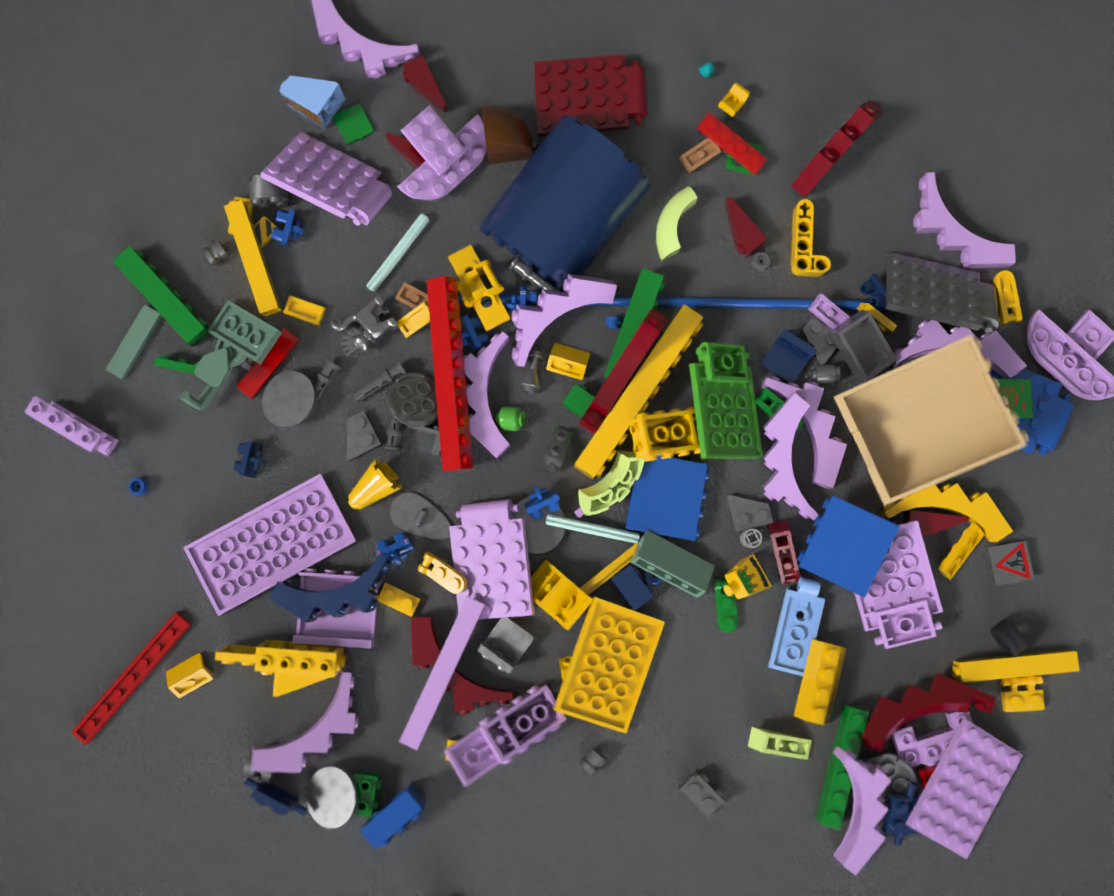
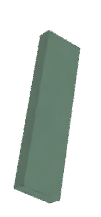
(133, 342)

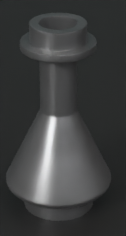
(531, 382)

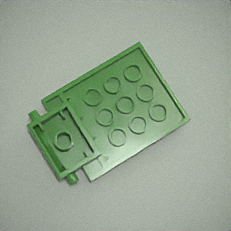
(725, 403)

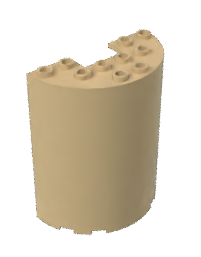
(930, 420)

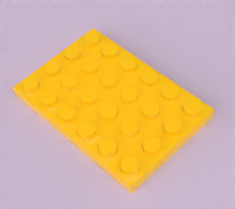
(609, 665)

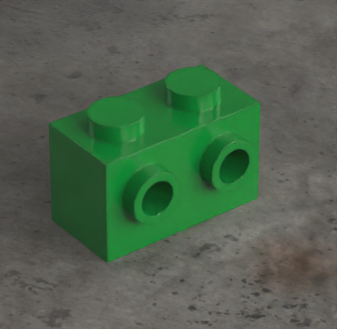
(367, 787)

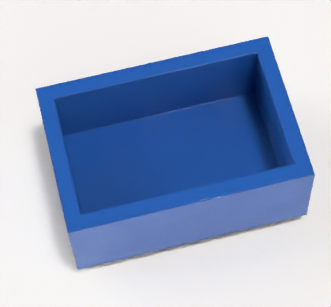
(393, 817)

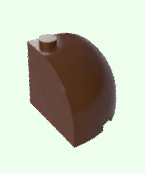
(506, 135)

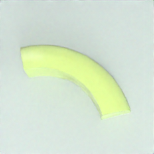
(666, 231)
(613, 486)

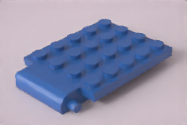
(1049, 412)

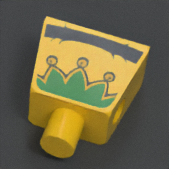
(746, 578)

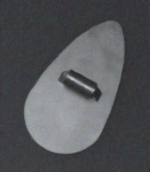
(419, 517)

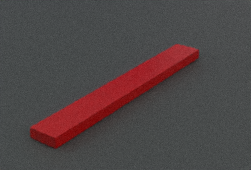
(131, 678)

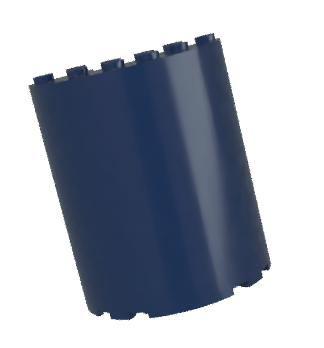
(566, 201)

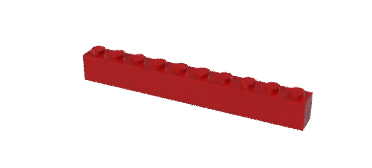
(449, 374)

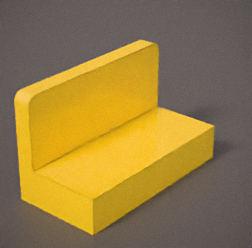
(568, 361)
(188, 676)

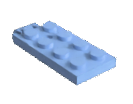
(794, 634)

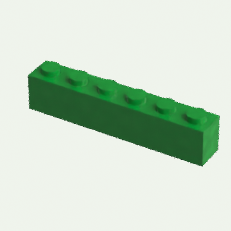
(161, 296)
(641, 302)
(837, 779)

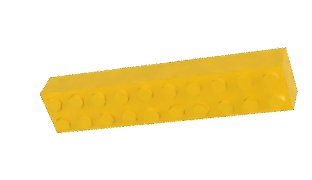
(635, 397)

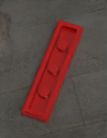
(259, 374)

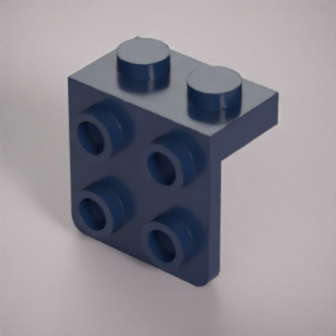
(788, 356)

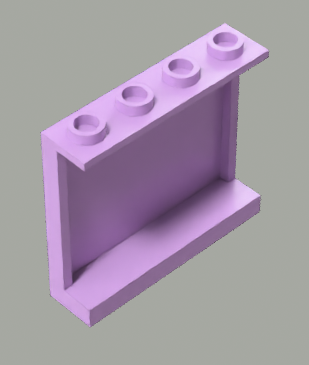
(346, 631)

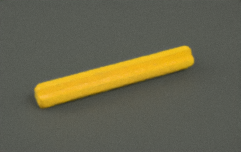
(609, 571)

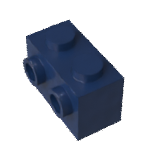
(632, 587)

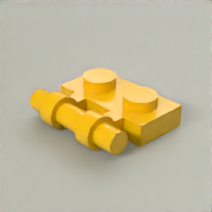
(1022, 700)

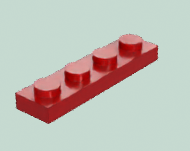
(731, 143)

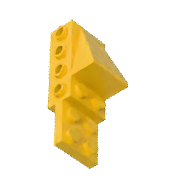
(665, 434)
(292, 663)

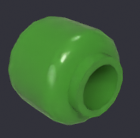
(510, 418)

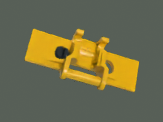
(473, 290)

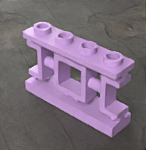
(71, 426)

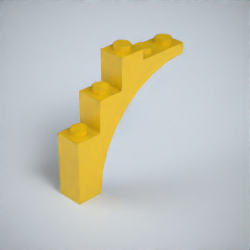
(951, 498)

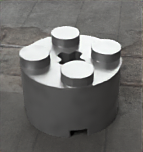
(266, 193)

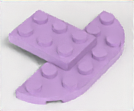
(446, 155)
(1073, 354)

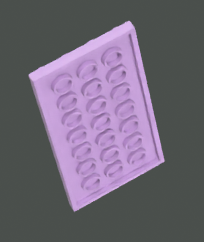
(270, 544)

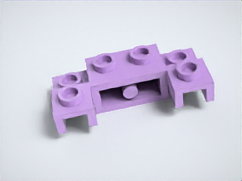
(928, 747)

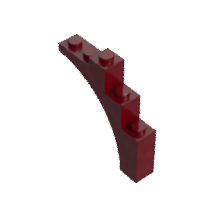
(837, 147)
(465, 691)

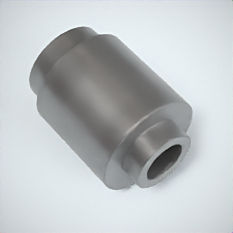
(825, 373)

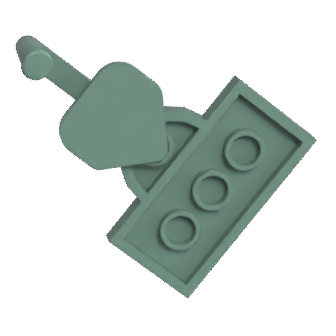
(238, 337)

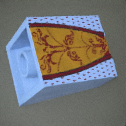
(313, 98)

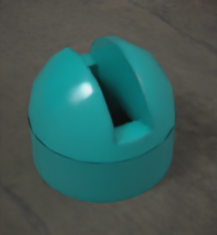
(707, 69)

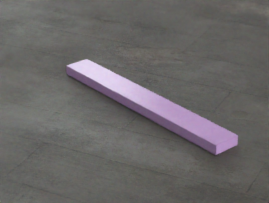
(442, 673)

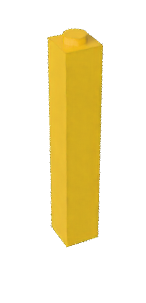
(252, 258)
(1018, 666)

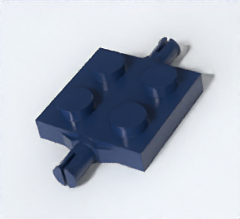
(275, 797)
(899, 810)

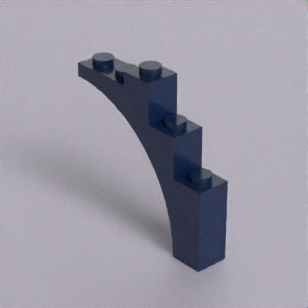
(359, 593)

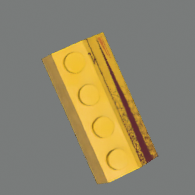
(820, 682)

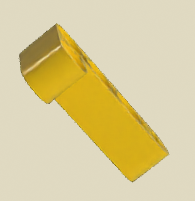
(806, 239)

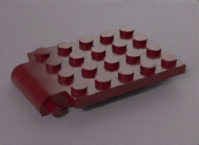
(591, 90)

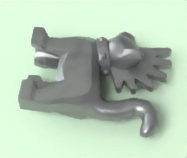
(369, 319)

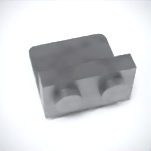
(506, 644)

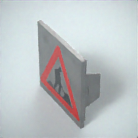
(1011, 563)

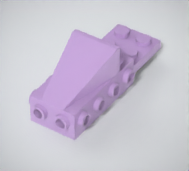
(505, 734)

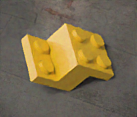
(558, 595)

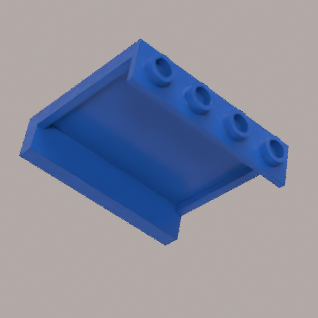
(668, 498)
(847, 545)

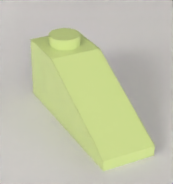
(779, 743)

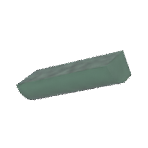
(672, 564)

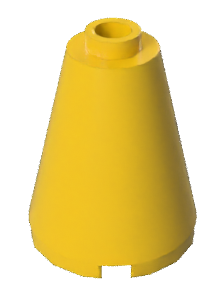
(374, 485)

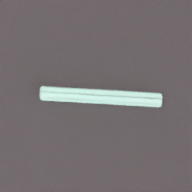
(397, 252)
(591, 528)

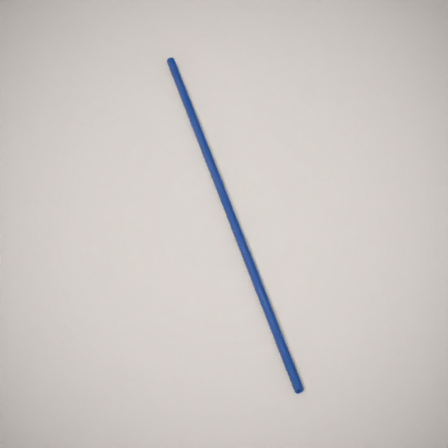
(717, 302)

